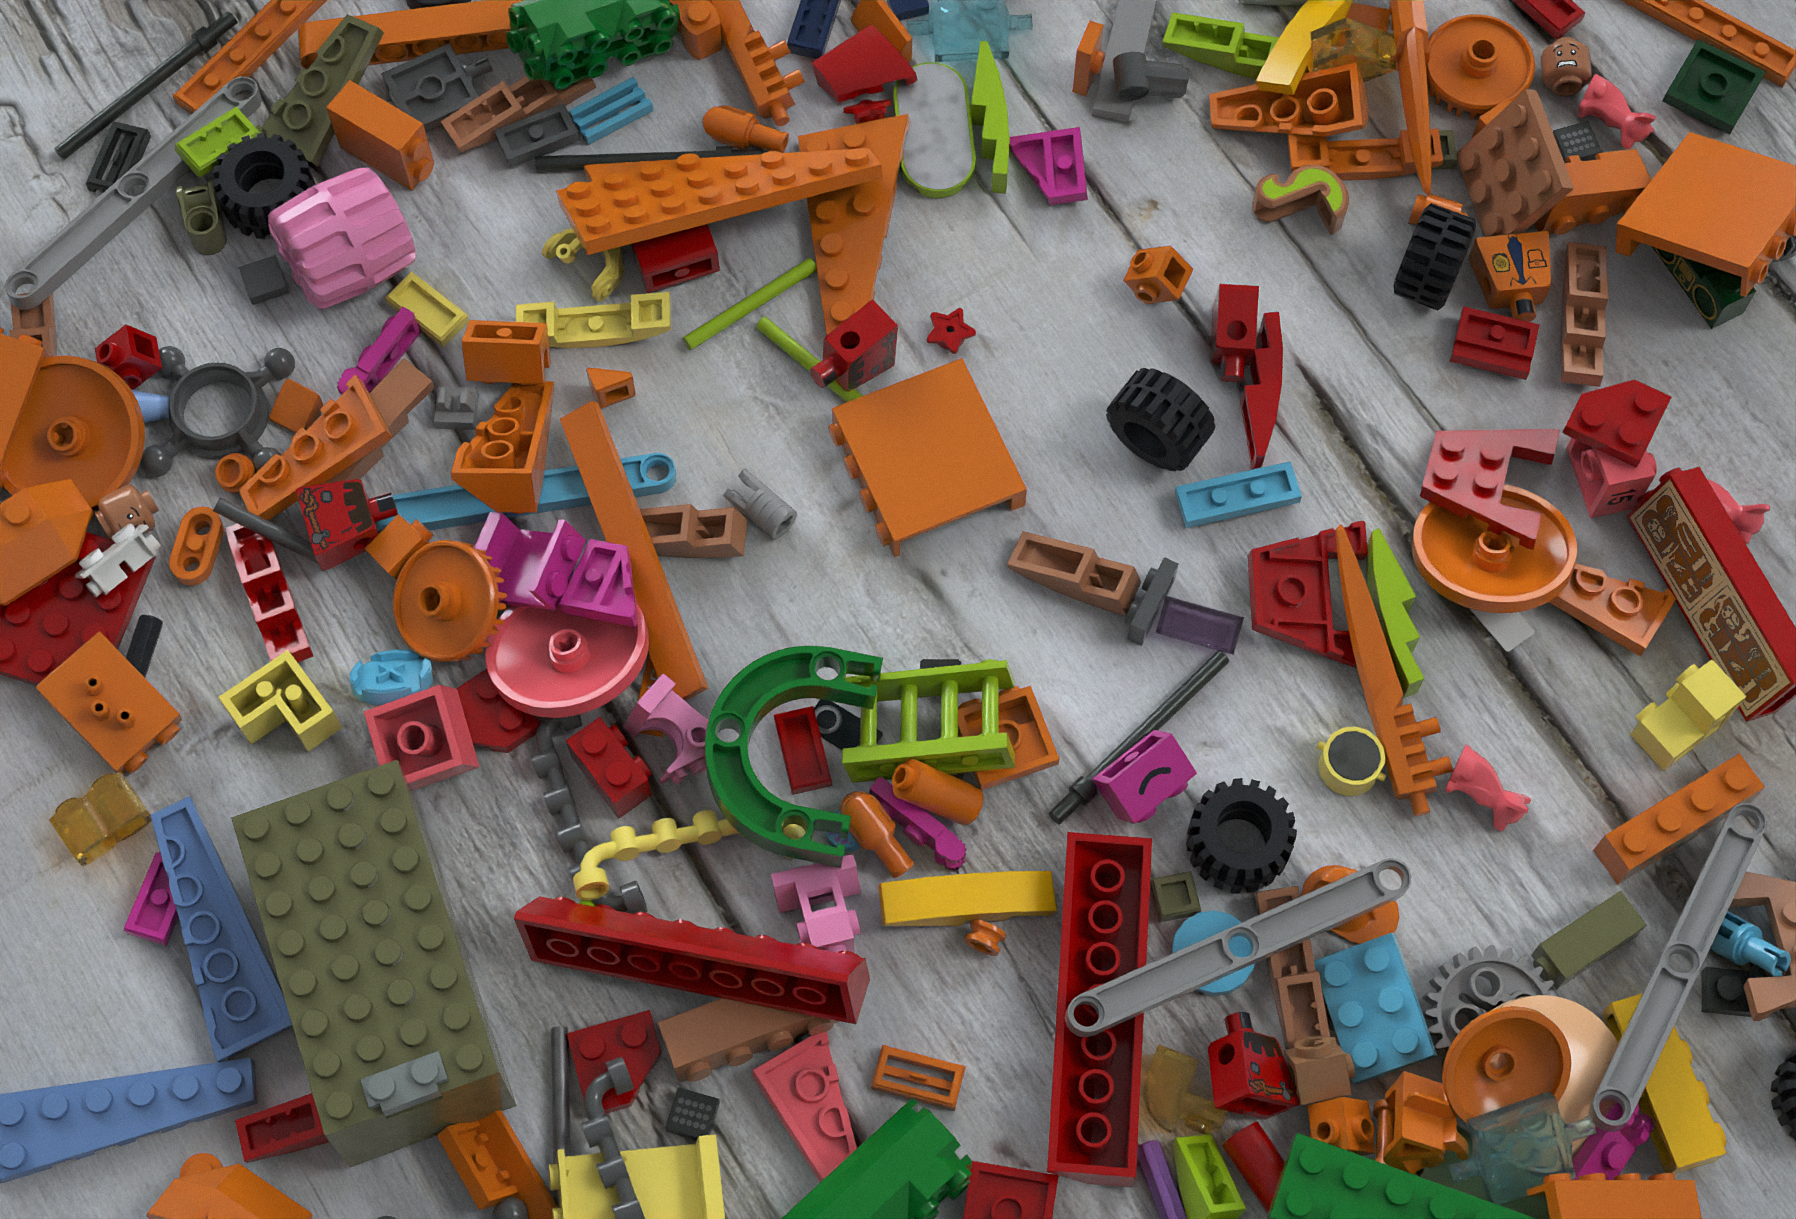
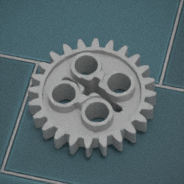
(1506, 977)

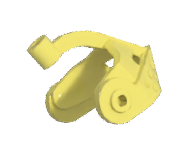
(567, 244)

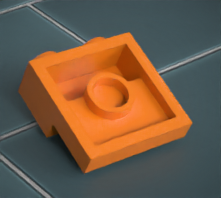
(1026, 729)

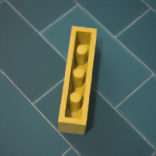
(1674, 1100)

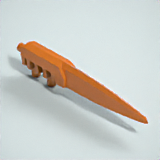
(1412, 54)
(757, 62)
(1393, 723)

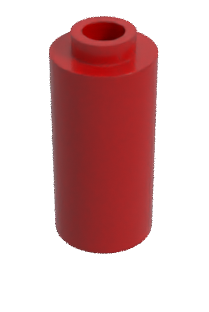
(1256, 1161)

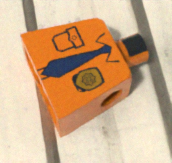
(1513, 271)

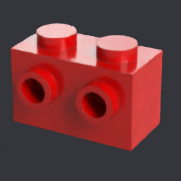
(676, 257)
(609, 767)

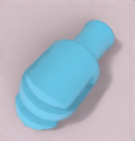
(1744, 943)

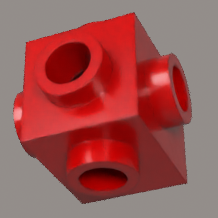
(130, 355)

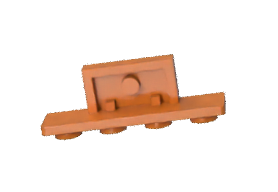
(495, 1165)

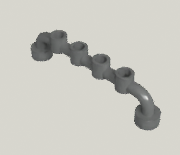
(560, 800)
(599, 1132)

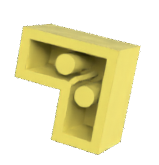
(278, 695)
(1691, 714)

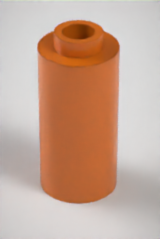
(937, 792)

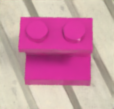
(531, 562)

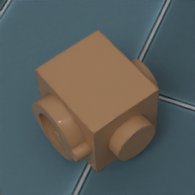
(1319, 1069)

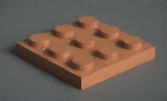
(1514, 168)

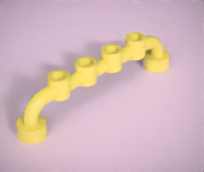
(665, 837)

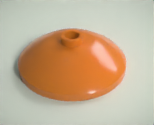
(1530, 1061)

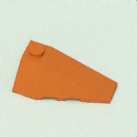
(1322, 105)
(509, 451)

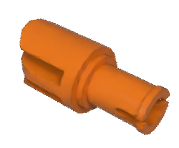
(742, 129)
(874, 831)

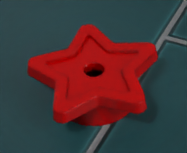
(868, 110)
(950, 340)

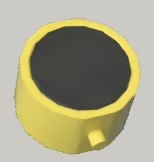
(1351, 761)

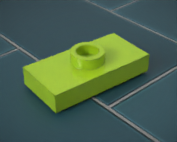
(205, 145)

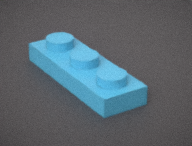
(1238, 494)

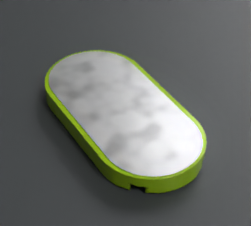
(940, 135)

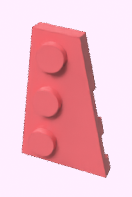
(809, 1103)

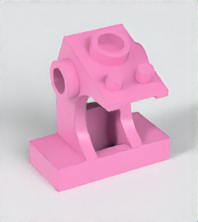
(668, 712)
(817, 883)

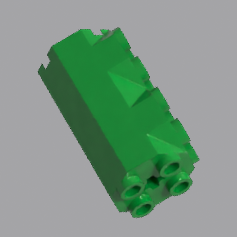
(576, 37)
(893, 1174)

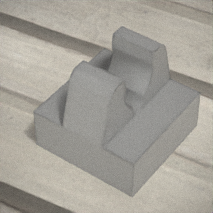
(456, 408)

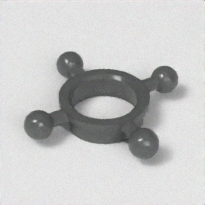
(158, 459)

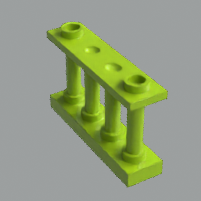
(949, 752)

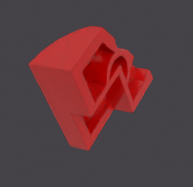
(861, 66)

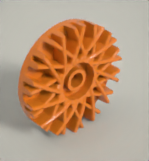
(1478, 63)
(448, 601)

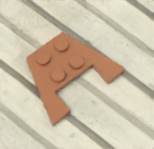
(1779, 898)

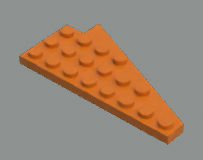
(662, 197)

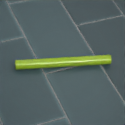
(749, 304)
(799, 354)

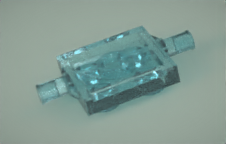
(961, 24)
(1520, 1147)

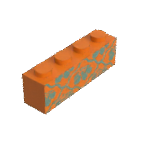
(1677, 818)

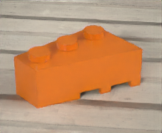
(1600, 190)

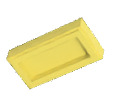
(433, 311)

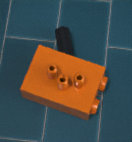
(111, 700)

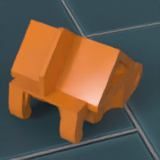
(1416, 1125)

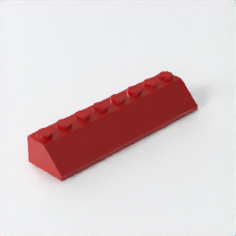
(694, 958)
(1099, 1075)

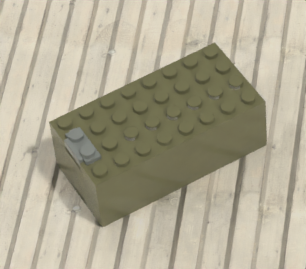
(371, 964)

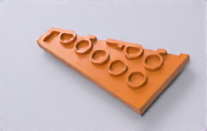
(854, 220)

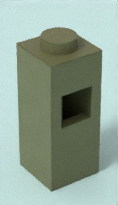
(1588, 940)

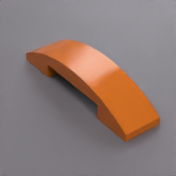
(1360, 158)

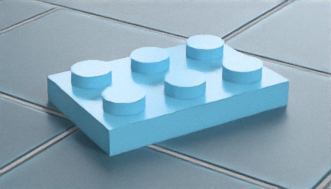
(1375, 1008)

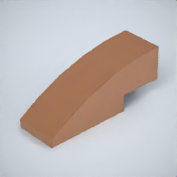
(696, 533)
(1075, 572)

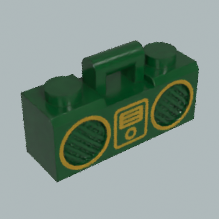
(1709, 289)

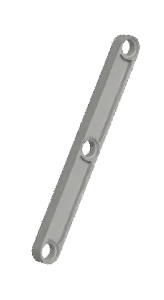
(116, 209)
(1213, 960)
(1668, 989)

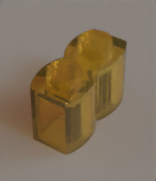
(100, 818)

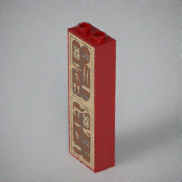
(1719, 588)

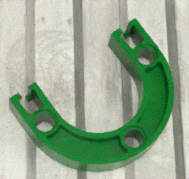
(741, 706)

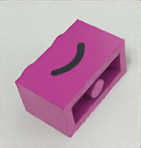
(1145, 777)

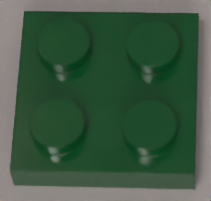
(1713, 86)

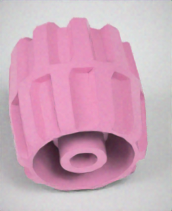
(342, 237)

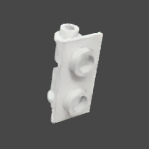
(104, 567)

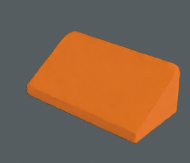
(885, 21)

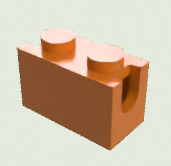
(506, 352)

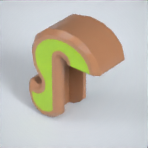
(1304, 188)

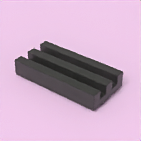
(135, 155)

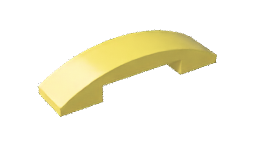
(601, 324)

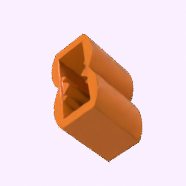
(699, 27)

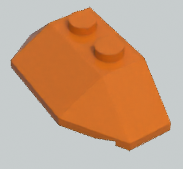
(40, 535)
(225, 1194)

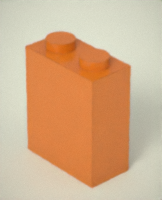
(381, 135)

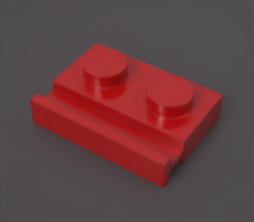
(1494, 343)

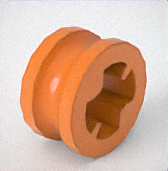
(985, 937)

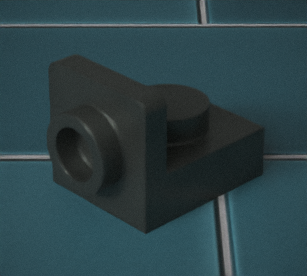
(1724, 991)

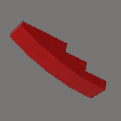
(1261, 399)
(268, 593)
(281, 1129)

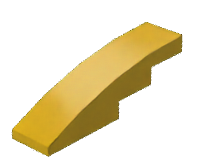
(1293, 50)
(966, 897)

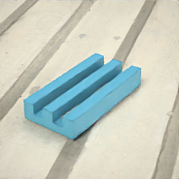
(606, 106)

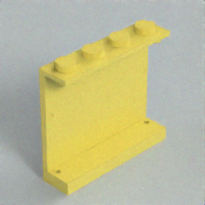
(666, 1180)

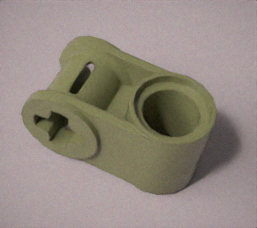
(202, 212)

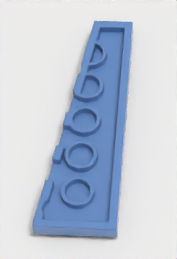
(228, 963)
(89, 1116)

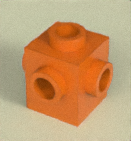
(1158, 274)
(1343, 1124)

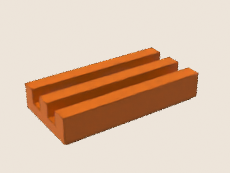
(911, 1092)

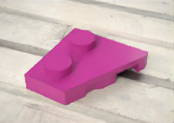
(1053, 163)
(602, 585)

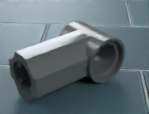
(1141, 78)

